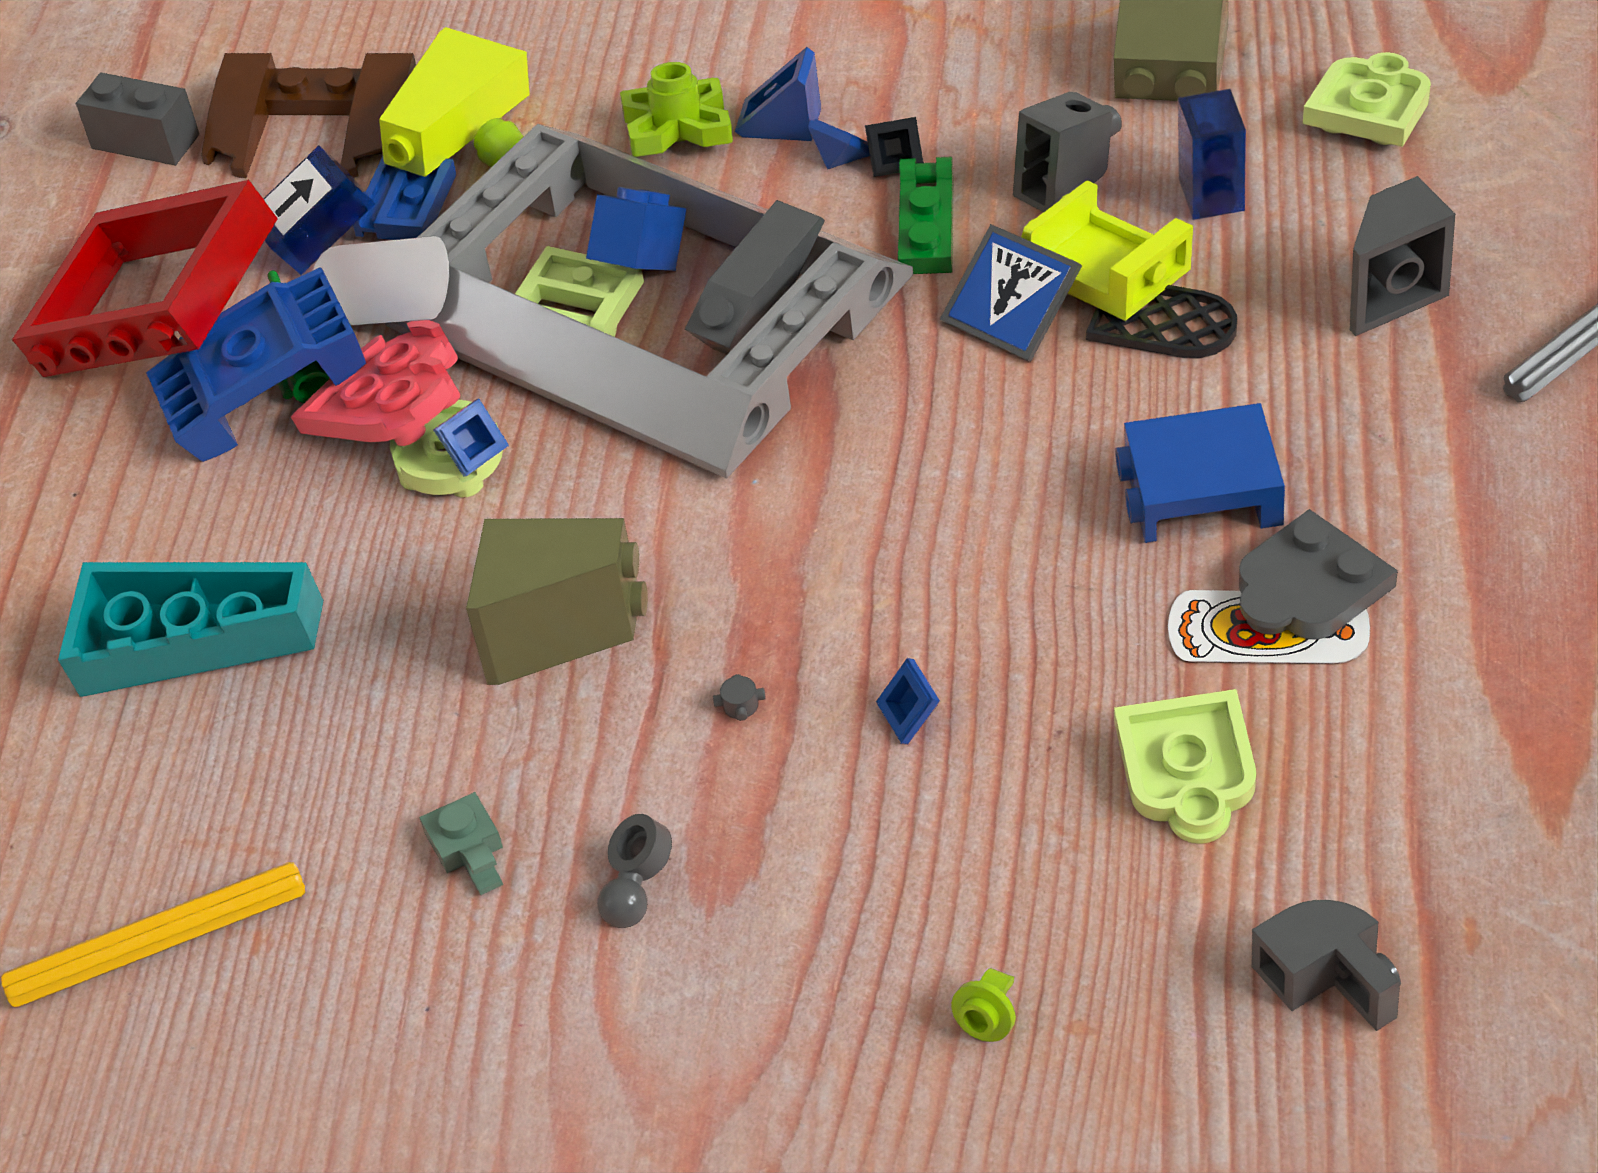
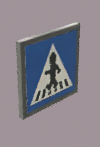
(1010, 292)

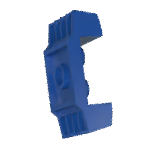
(250, 352)

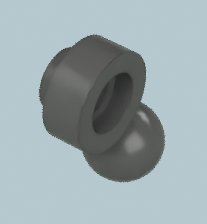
(638, 852)

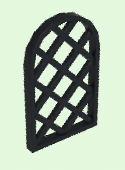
(1174, 347)

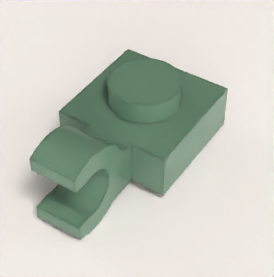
(465, 837)

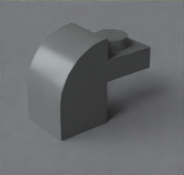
(1325, 947)

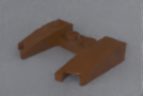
(253, 88)

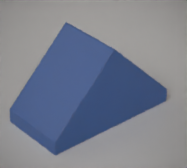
(784, 102)

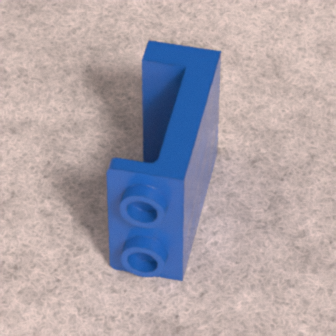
(1200, 467)

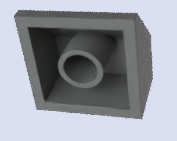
(1400, 255)

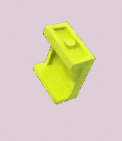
(1119, 261)

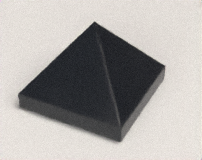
(891, 142)

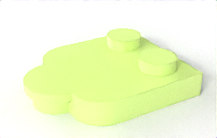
(1369, 98)
(1188, 761)

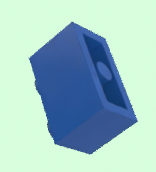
(636, 230)

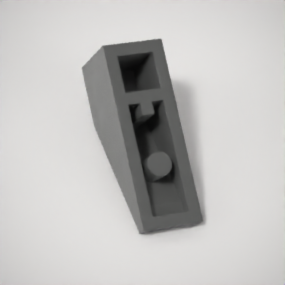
(754, 276)

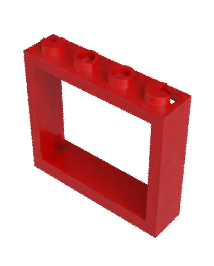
(221, 224)

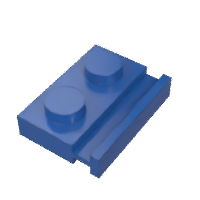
(405, 201)

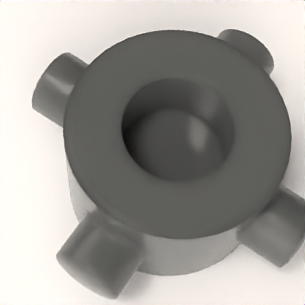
(739, 697)

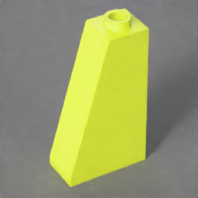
(449, 98)

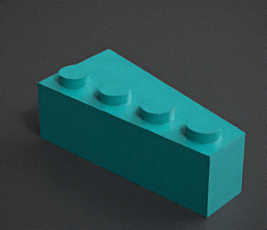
(184, 619)

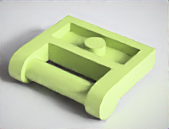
(582, 283)

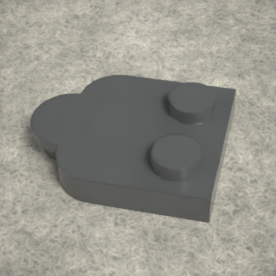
(1310, 580)

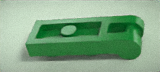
(926, 215)

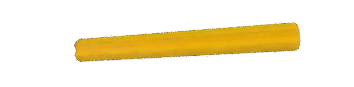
(152, 934)

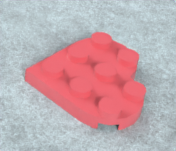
(390, 394)

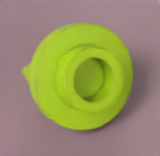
(984, 1008)

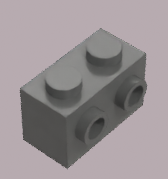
(137, 118)

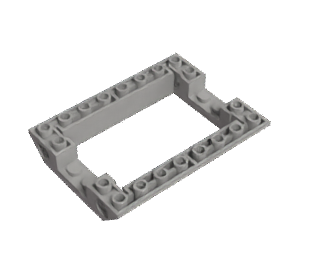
(687, 414)

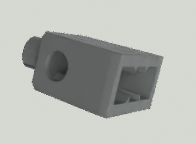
(1061, 147)

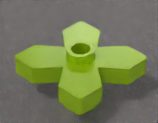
(675, 110)

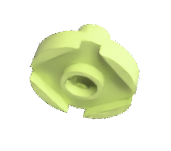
(434, 471)

